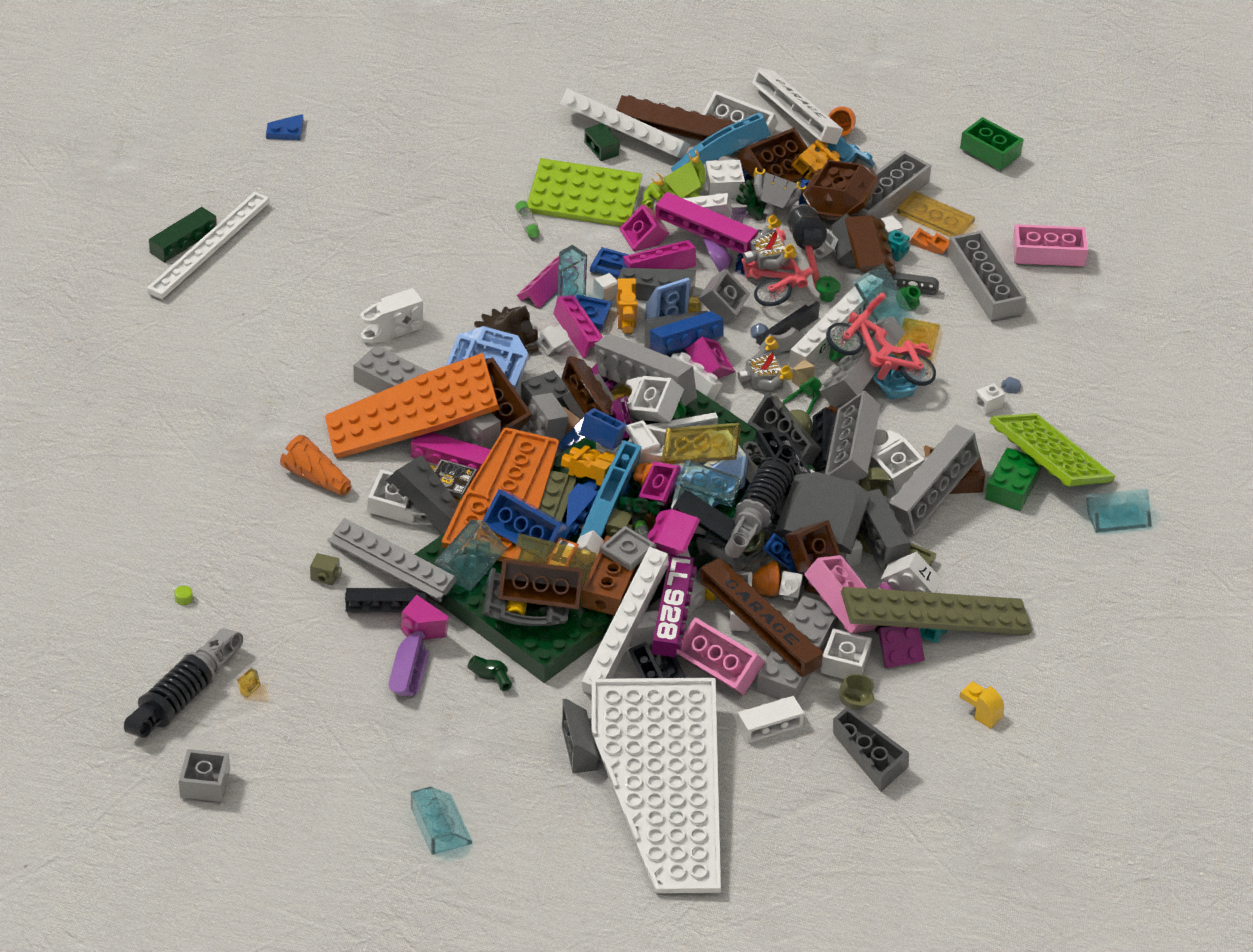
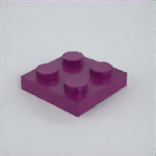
(900, 645)

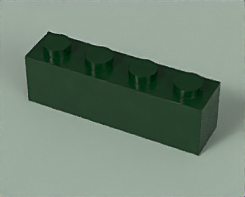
(182, 234)

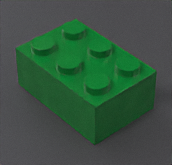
(991, 143)
(1013, 479)

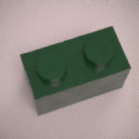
(601, 142)

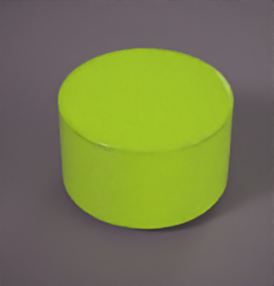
(183, 595)

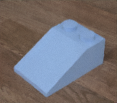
(669, 299)

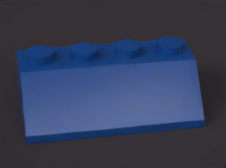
(681, 334)
(512, 515)

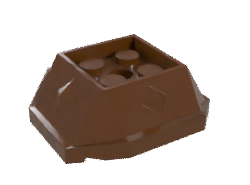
(840, 189)

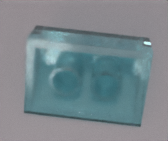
(572, 272)
(880, 281)
(709, 483)
(1119, 510)
(471, 554)
(439, 820)

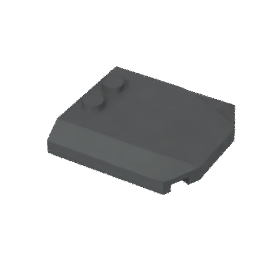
(821, 498)

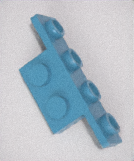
(850, 152)

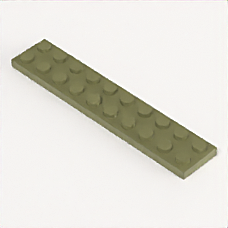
(935, 610)

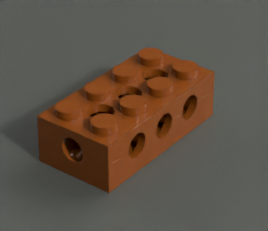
(597, 593)

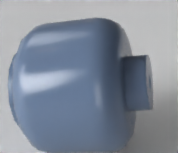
(758, 329)
(1011, 385)

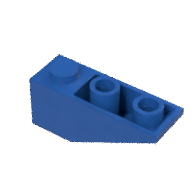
(578, 507)
(780, 551)

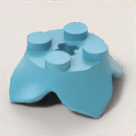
(895, 384)

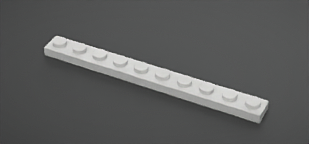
(207, 245)

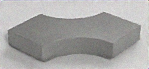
(785, 341)

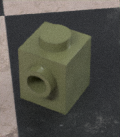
(617, 521)
(325, 569)

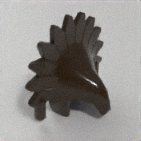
(512, 321)

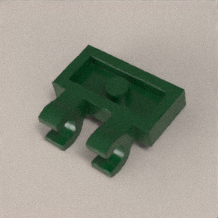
(751, 201)
(641, 505)

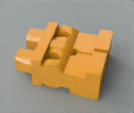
(814, 158)
(626, 304)
(588, 463)

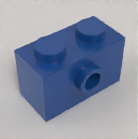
(602, 429)

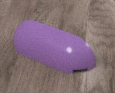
(720, 254)
(409, 665)

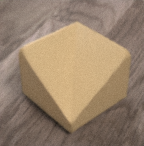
(802, 372)

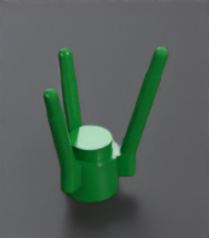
(810, 388)

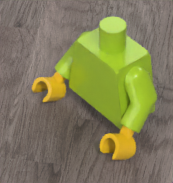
(686, 180)

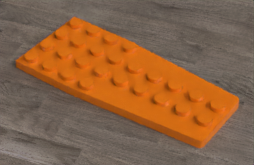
(414, 407)
(516, 464)

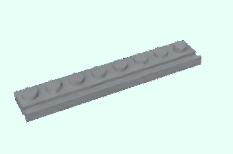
(392, 560)

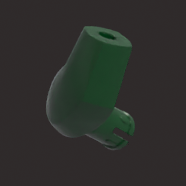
(490, 670)

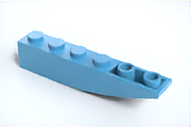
(729, 140)
(612, 487)

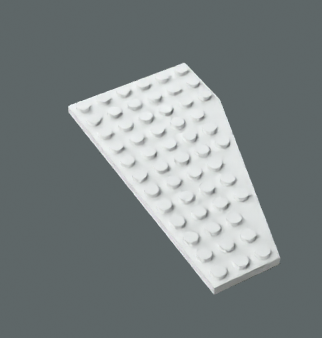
(664, 770)

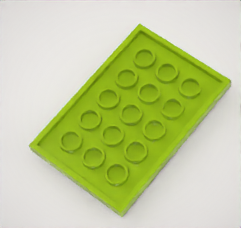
(584, 192)
(1052, 449)

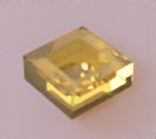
(694, 304)
(249, 682)

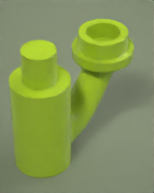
(655, 191)

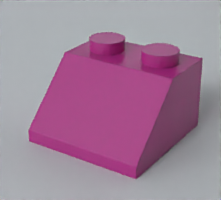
(644, 229)
(711, 356)
(660, 483)
(673, 531)
(424, 617)

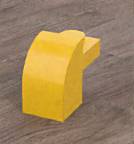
(987, 703)

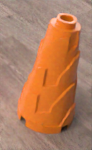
(312, 464)

